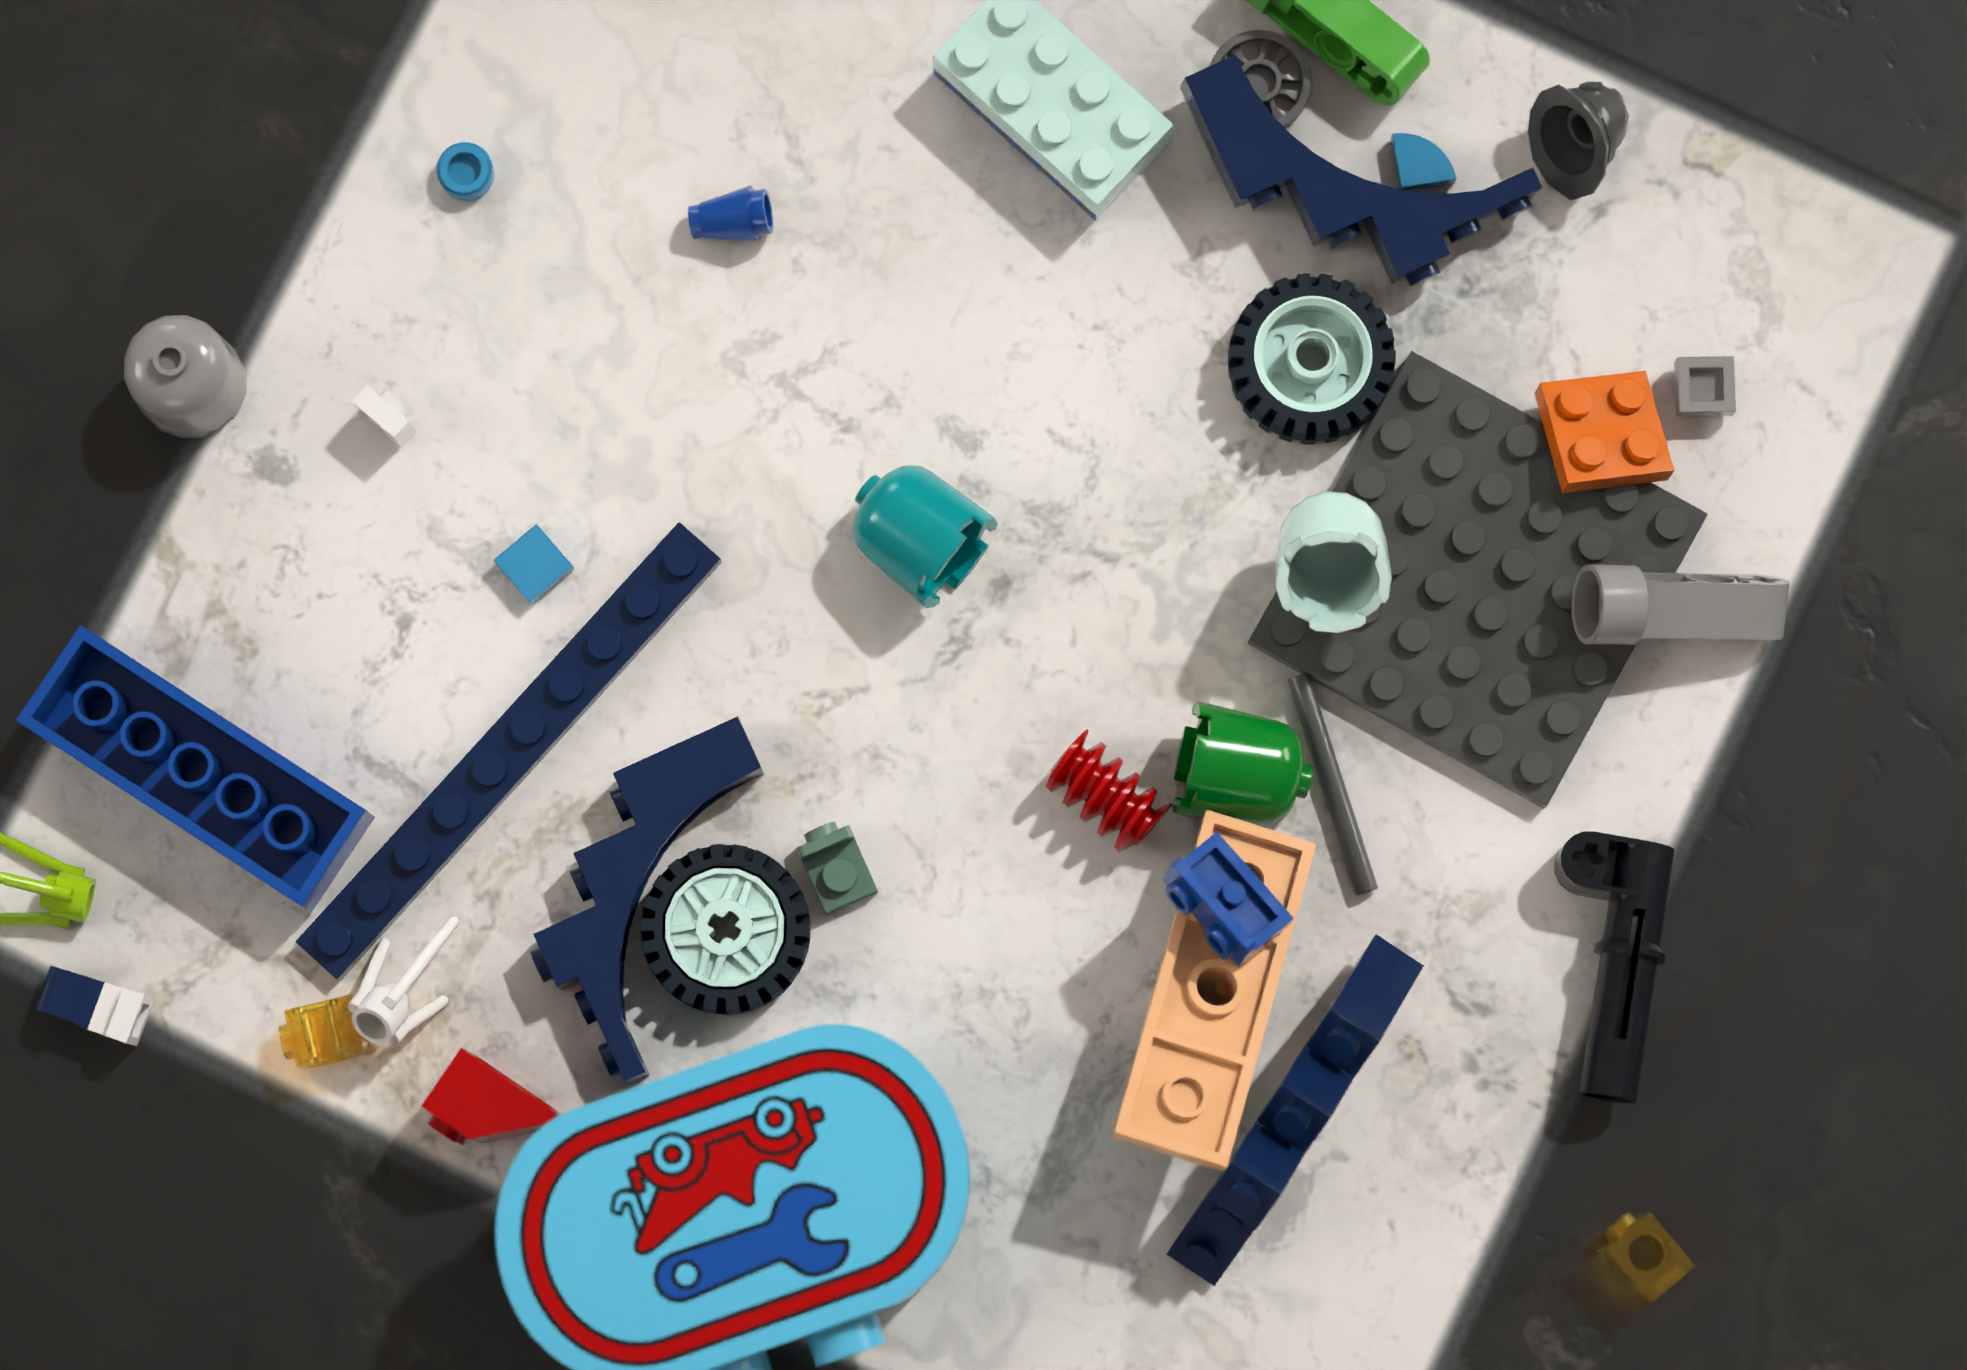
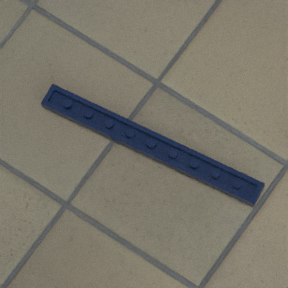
(508, 752)

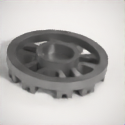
(1266, 76)

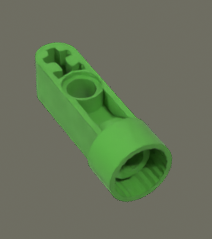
(1355, 42)

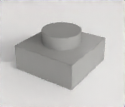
(1705, 386)

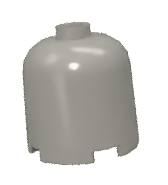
(184, 376)

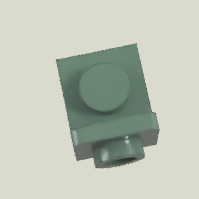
(836, 867)

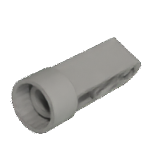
(1626, 604)

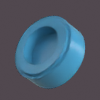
(465, 171)

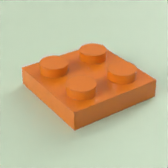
(1604, 431)

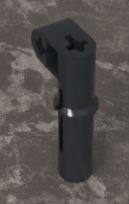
(1637, 890)

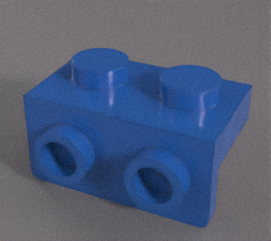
(1226, 900)

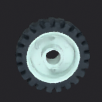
(1319, 316)

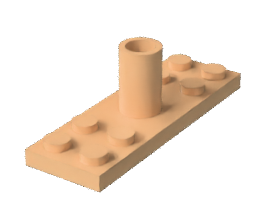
(1201, 1056)

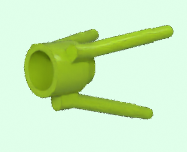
(65, 895)

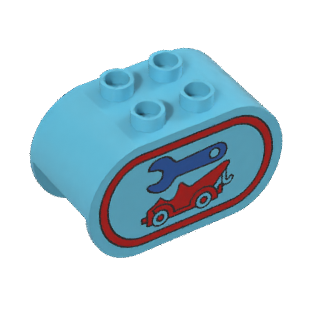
(736, 1208)

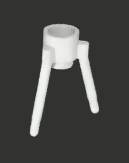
(383, 1011)

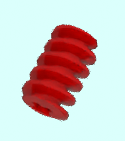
(1105, 793)

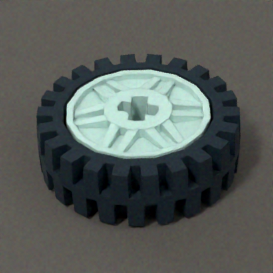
(723, 884)

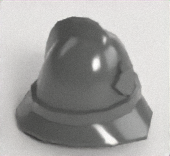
(1576, 135)

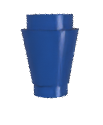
(733, 216)

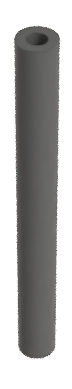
(1332, 784)

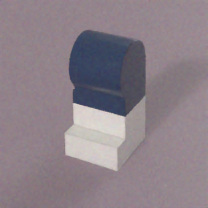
(95, 1005)

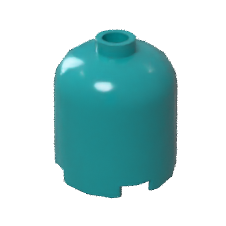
(920, 531)

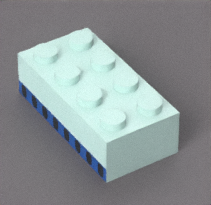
(1053, 100)

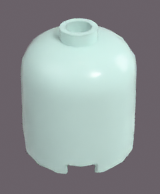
(1332, 562)

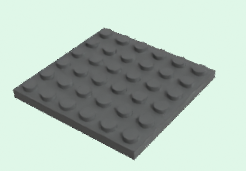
(1483, 574)

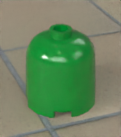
(1240, 766)

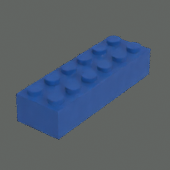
(195, 768)

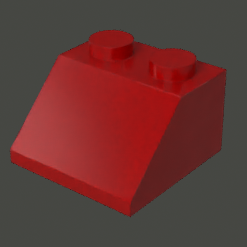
(483, 1103)

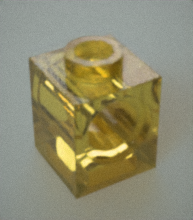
(321, 1034)
(1670, 1260)

